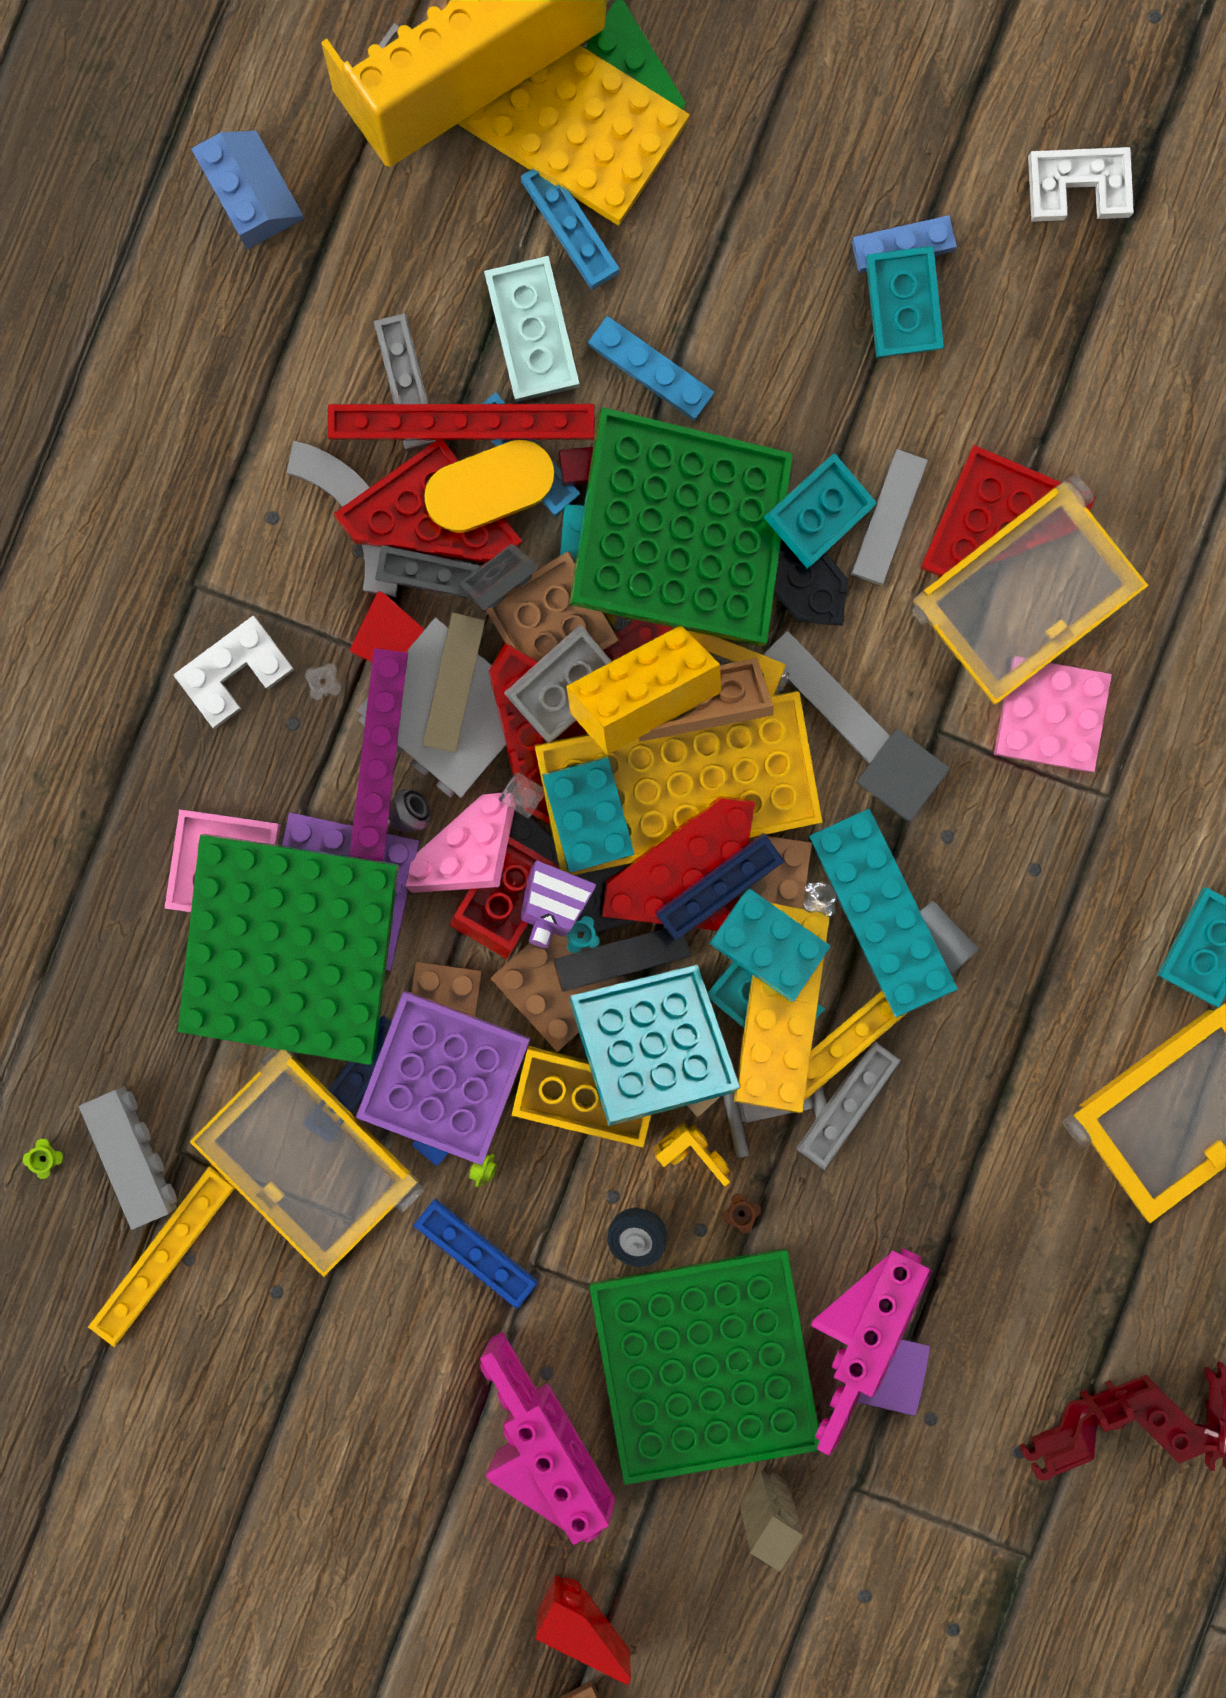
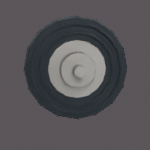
(637, 1237)

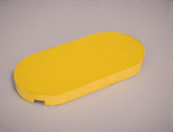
(489, 486)

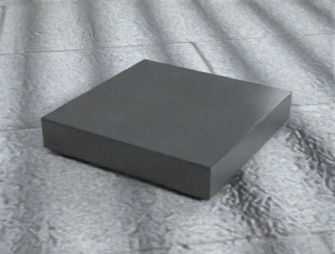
(902, 775)

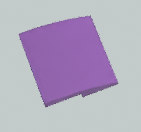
(903, 1380)

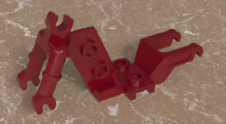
(1140, 1400)

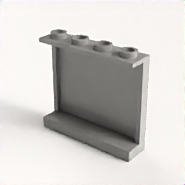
(481, 728)

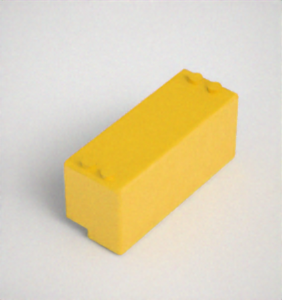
(454, 66)

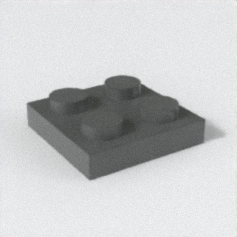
(498, 576)

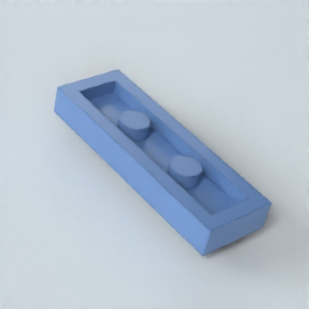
(932, 232)

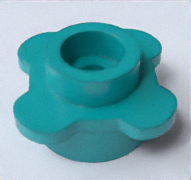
(589, 939)

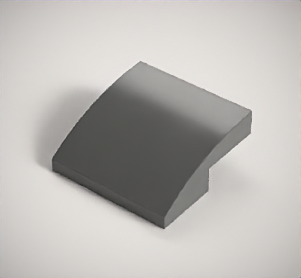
(949, 938)

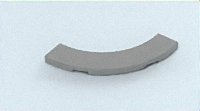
(344, 485)

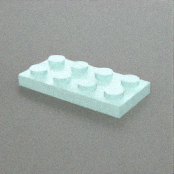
(532, 329)

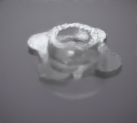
(314, 677)
(822, 891)

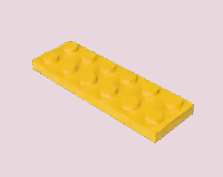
(780, 1034)

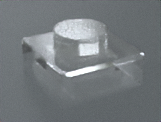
(522, 794)

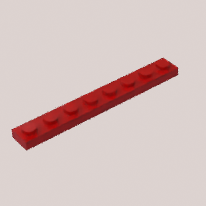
(461, 421)

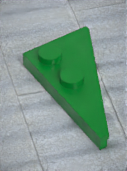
(629, 51)

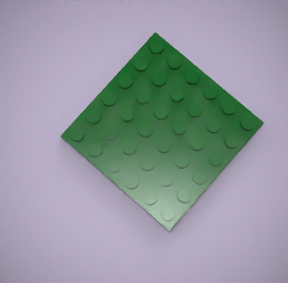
(680, 528)
(288, 948)
(705, 1366)

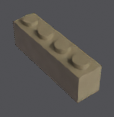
(770, 1520)

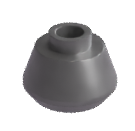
(409, 811)

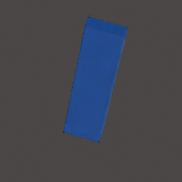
(476, 1253)

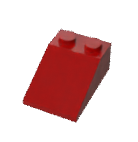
(494, 913)
(579, 1629)

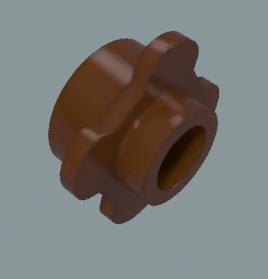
(744, 1222)

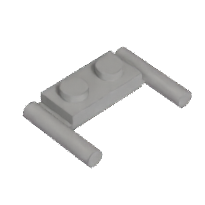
(742, 1112)

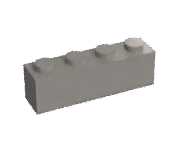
(128, 1157)

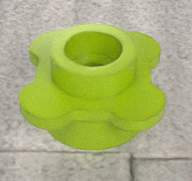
(33, 1160)
(484, 1172)

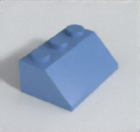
(248, 185)

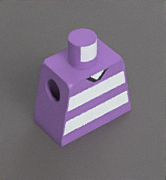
(553, 902)

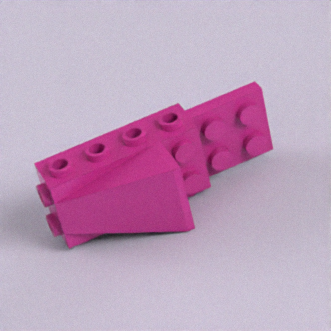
(855, 1321)
(544, 1455)

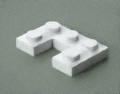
(1060, 169)
(207, 672)

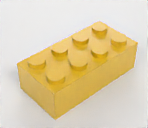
(644, 689)
(563, 1094)

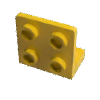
(674, 1145)

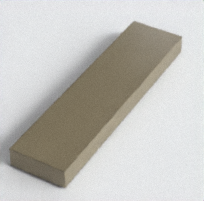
(453, 682)

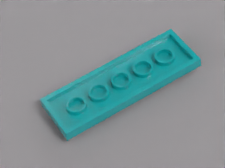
(882, 913)

